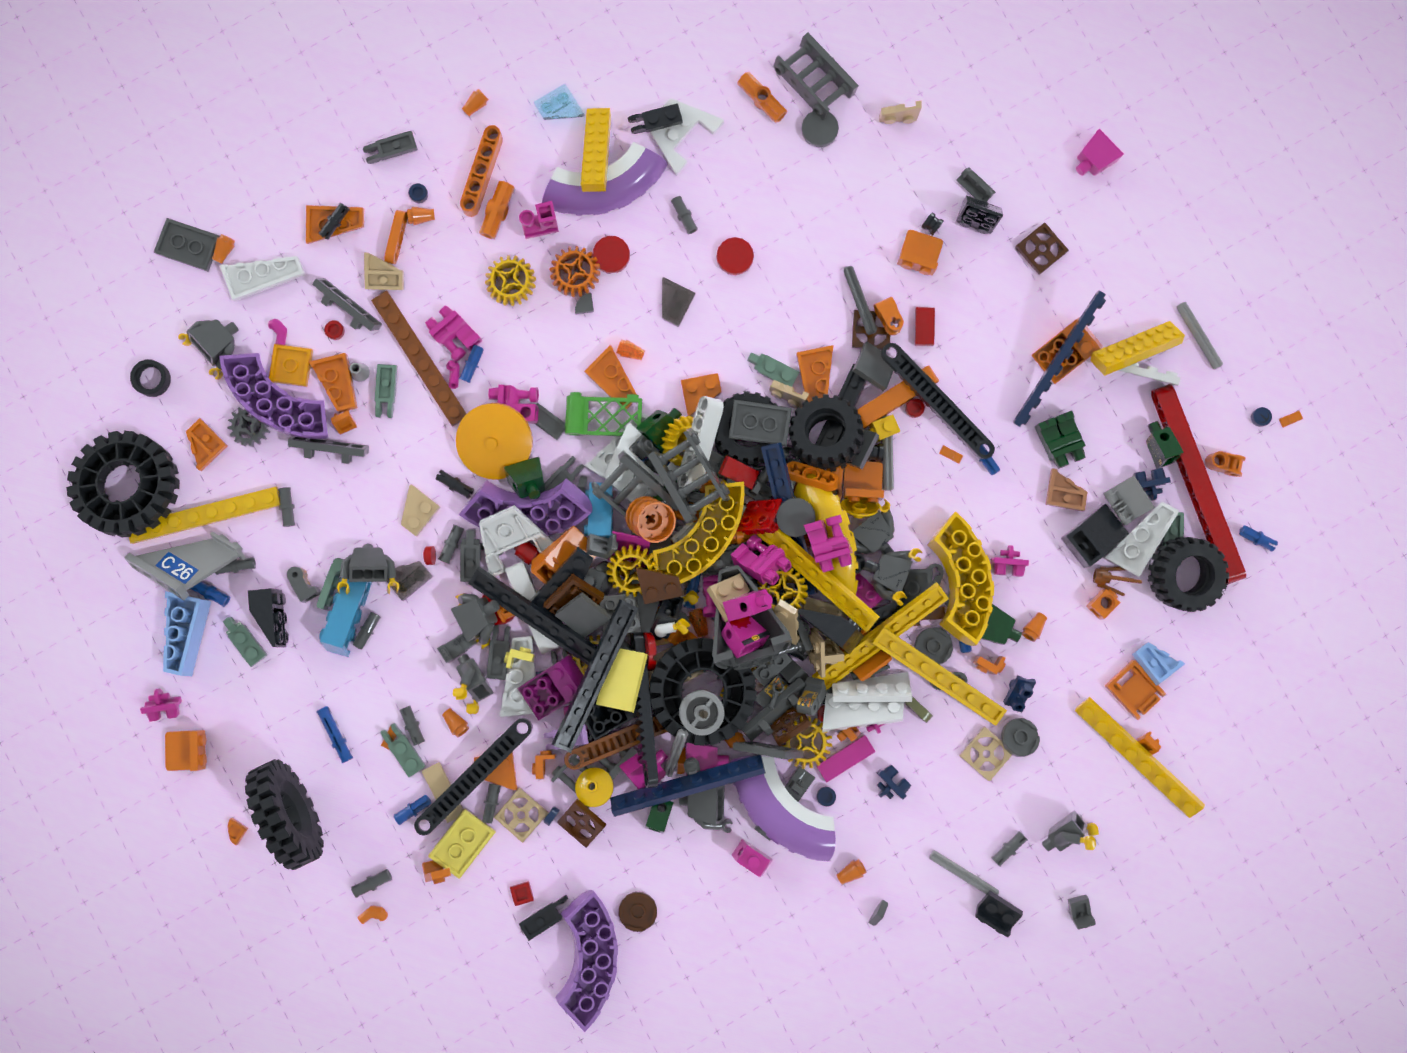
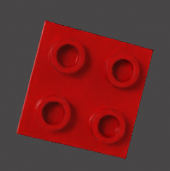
(760, 517)

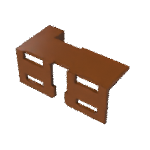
(937, 614)

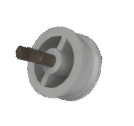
(701, 712)

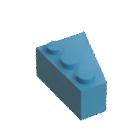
(601, 518)

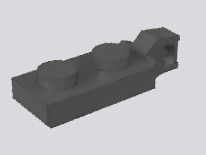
(469, 555)

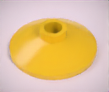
(859, 509)
(602, 791)

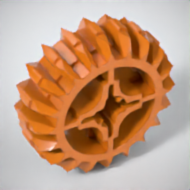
(568, 268)

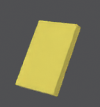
(623, 681)
(462, 843)

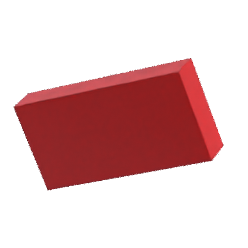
(924, 326)
(738, 472)

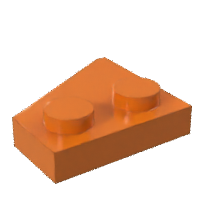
(697, 387)
(204, 443)

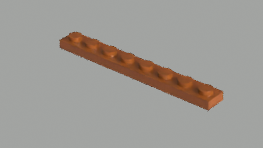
(419, 358)

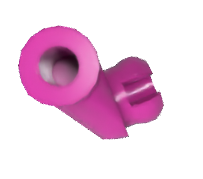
(279, 328)
(454, 368)

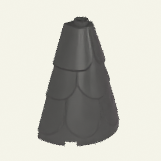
(776, 642)

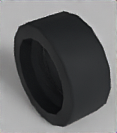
(137, 371)

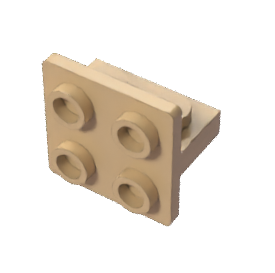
(823, 652)

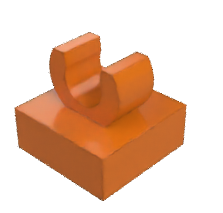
(343, 422)
(851, 732)
(1149, 743)

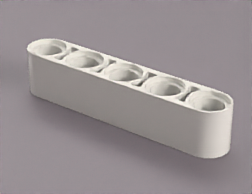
(705, 426)
(523, 584)

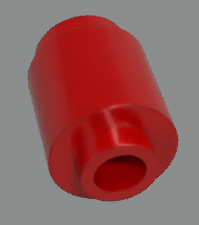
(526, 552)

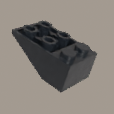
(979, 215)
(1095, 536)
(269, 613)
(605, 719)

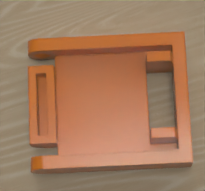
(1137, 691)

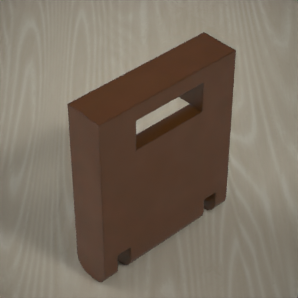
(570, 590)

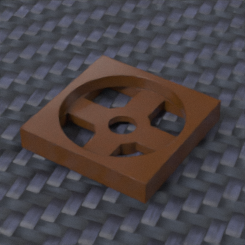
(1030, 258)
(856, 343)
(792, 730)
(575, 830)

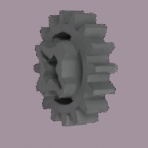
(241, 428)

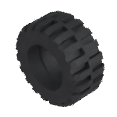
(820, 410)
(729, 447)
(1211, 579)

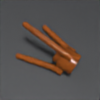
(1102, 576)

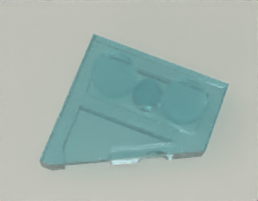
(558, 105)

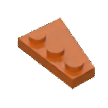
(317, 217)
(337, 380)

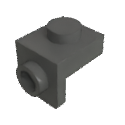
(601, 546)
(1081, 912)

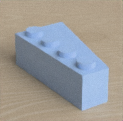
(183, 633)

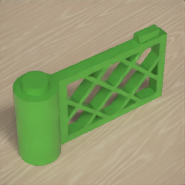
(578, 414)

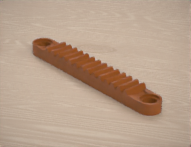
(609, 745)

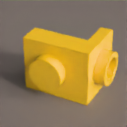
(885, 427)

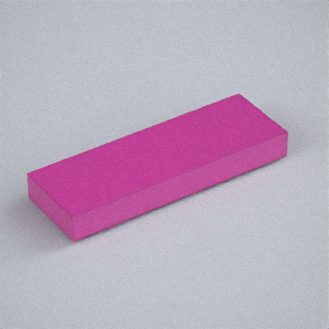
(845, 758)

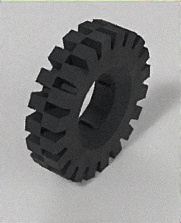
(145, 505)
(667, 690)
(284, 814)

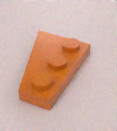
(815, 370)
(610, 375)

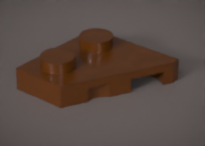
(658, 585)

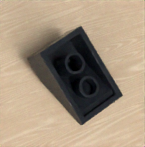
(839, 630)

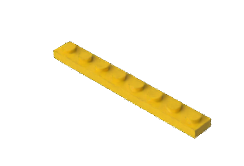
(211, 513)
(823, 581)
(897, 624)
(938, 675)
(1139, 757)

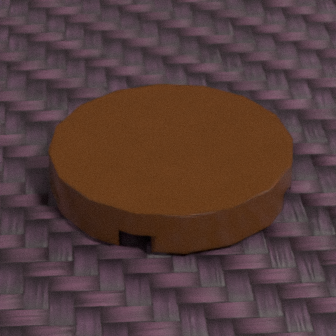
(637, 911)

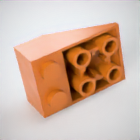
(1081, 352)
(554, 555)

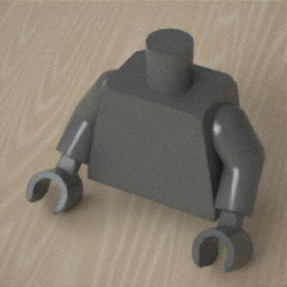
(707, 809)

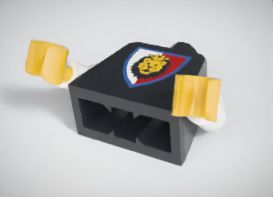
(668, 614)

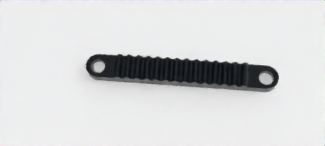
(937, 401)
(645, 720)
(473, 776)

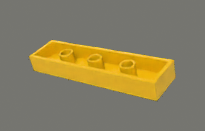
(596, 150)
(1137, 348)

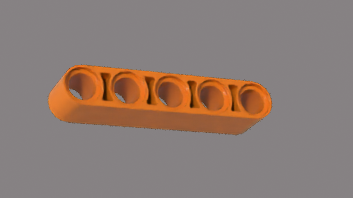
(481, 161)
(890, 400)

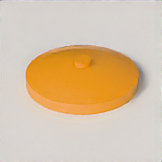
(492, 439)

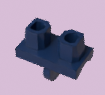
(1158, 479)
(1019, 692)
(899, 788)

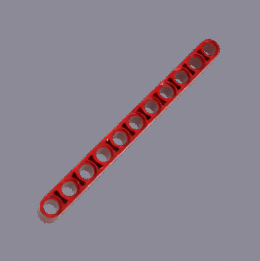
(1198, 481)

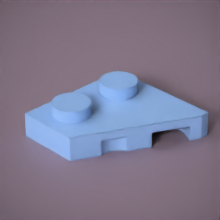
(1156, 662)

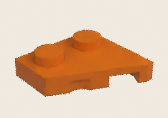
(504, 774)

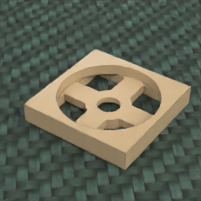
(965, 754)
(500, 816)

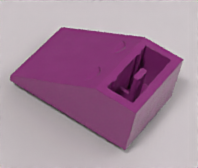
(552, 687)

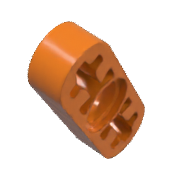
(396, 237)
(799, 471)

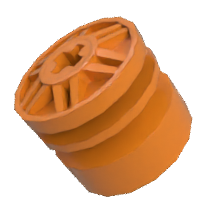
(660, 519)

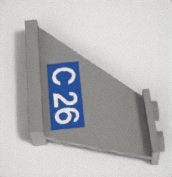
(186, 565)

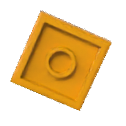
(290, 365)

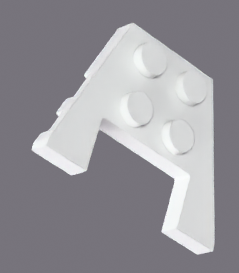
(670, 137)
(629, 436)
(507, 531)

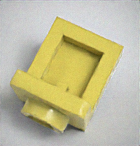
(523, 653)

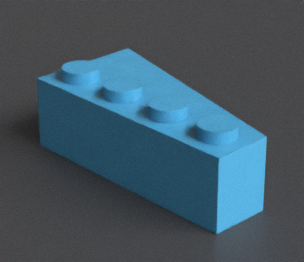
(343, 617)

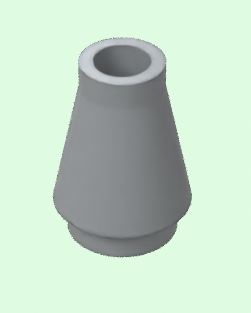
(363, 372)

